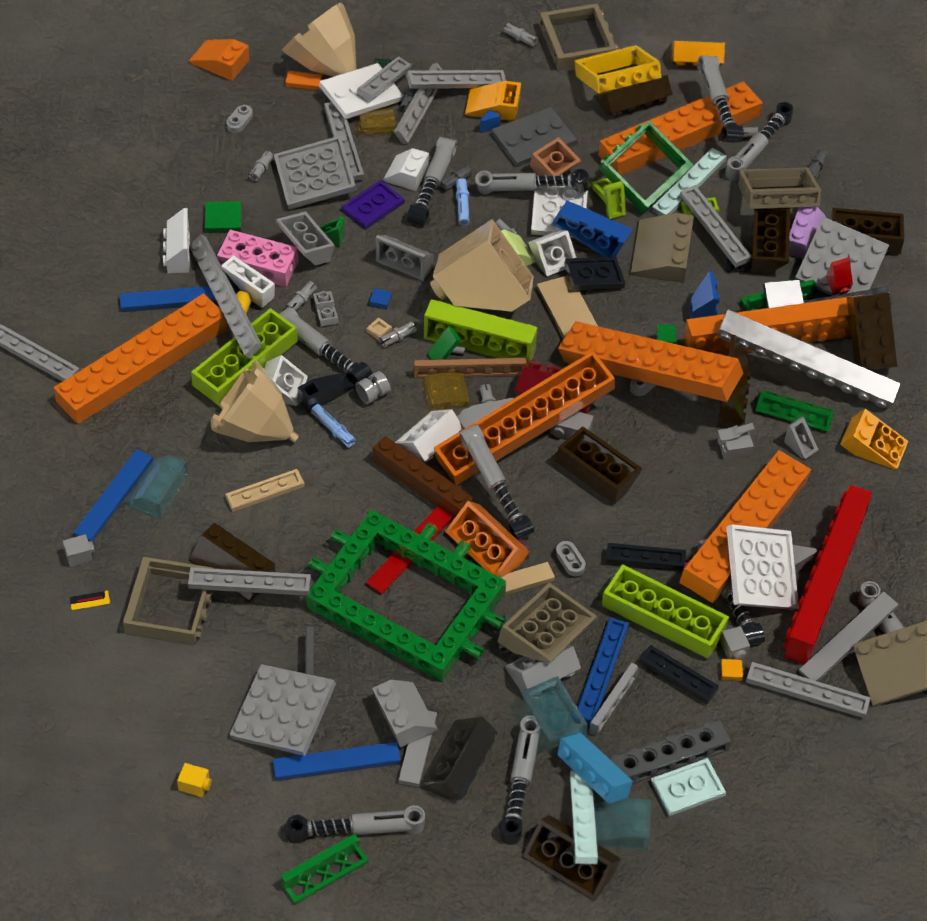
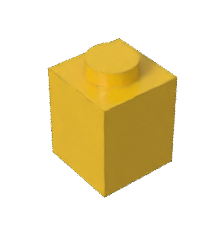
(194, 780)

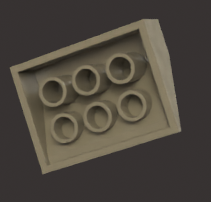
(663, 247)
(545, 625)
(894, 663)

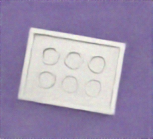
(344, 95)
(548, 204)

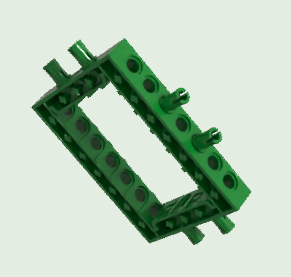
(435, 660)

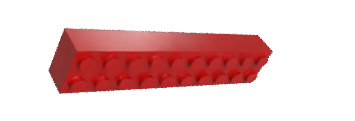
(826, 575)

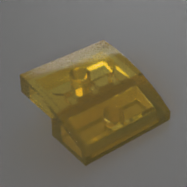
(378, 120)
(446, 390)

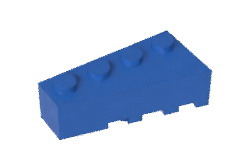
(592, 229)

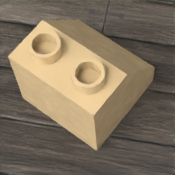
(483, 272)

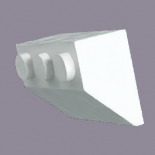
(177, 243)
(430, 432)

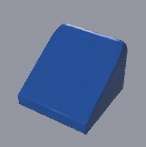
(489, 121)

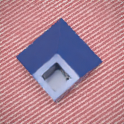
(705, 298)

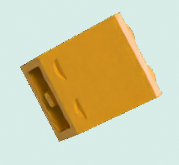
(499, 97)
(874, 440)

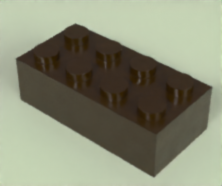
(872, 331)

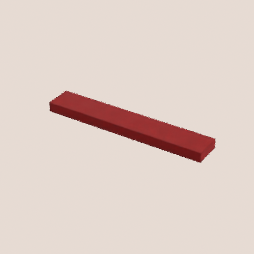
(395, 564)

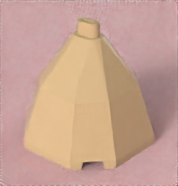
(327, 45)
(254, 409)

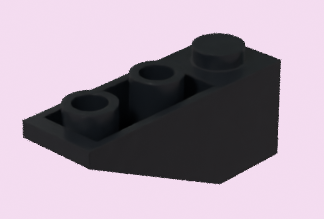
(322, 390)

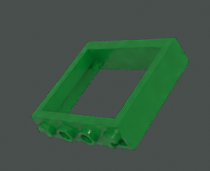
(665, 146)

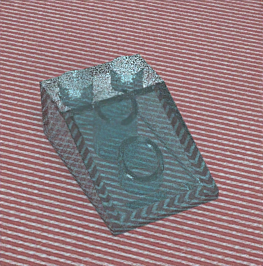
(623, 823)

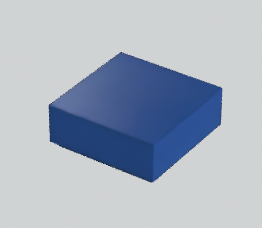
(380, 298)

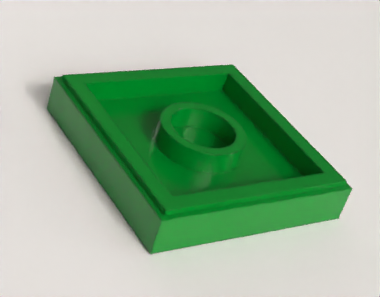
(223, 216)

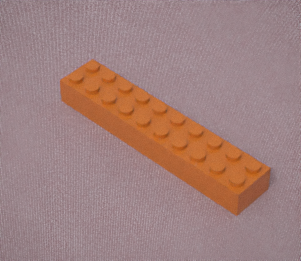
(683, 128)
(802, 321)
(140, 358)
(654, 361)
(530, 414)
(758, 507)

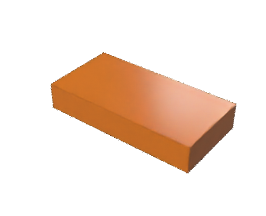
(303, 80)

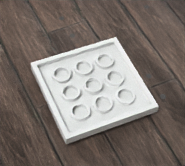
(762, 567)

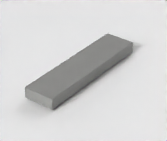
(384, 78)
(613, 699)
(415, 759)

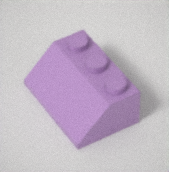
(803, 230)

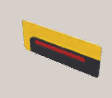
(89, 600)

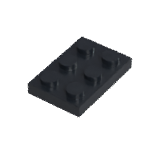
(594, 273)

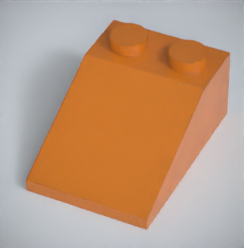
(222, 57)

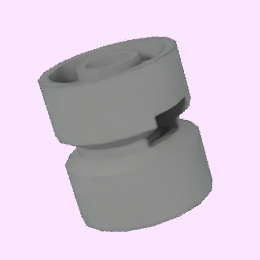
(373, 387)

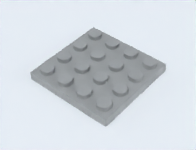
(314, 172)
(839, 242)
(282, 709)

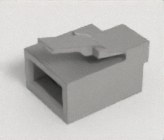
(735, 441)

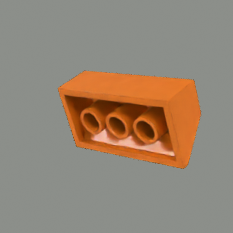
(489, 541)

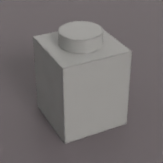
(78, 550)
(735, 643)

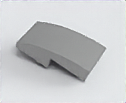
(325, 308)

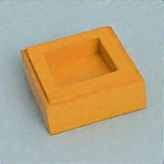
(731, 669)

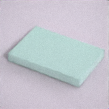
(688, 787)

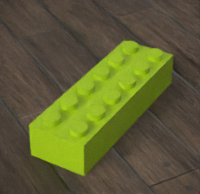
(481, 331)
(224, 367)
(665, 611)

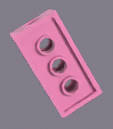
(268, 257)

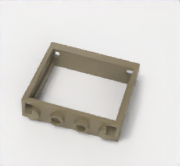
(567, 15)
(783, 197)
(171, 569)

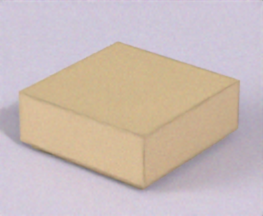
(378, 328)

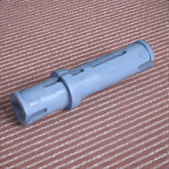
(462, 196)
(338, 430)

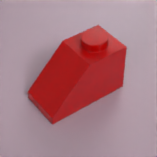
(840, 276)

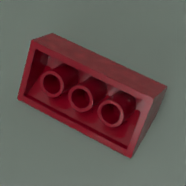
(535, 373)

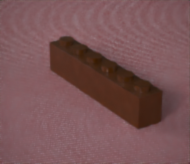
(419, 476)

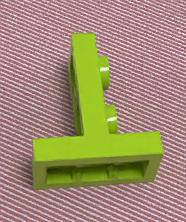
(612, 195)

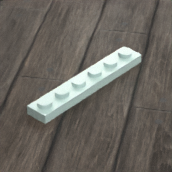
(695, 176)
(583, 821)

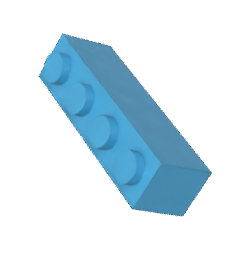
(594, 768)

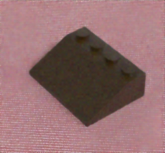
(732, 412)

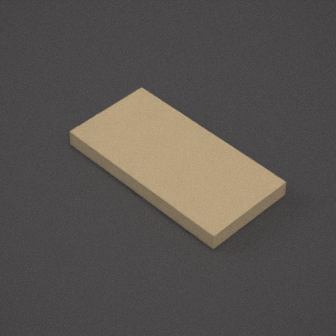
(564, 304)

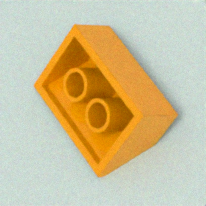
(690, 51)

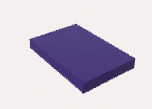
(372, 204)

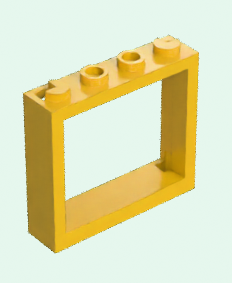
(647, 69)

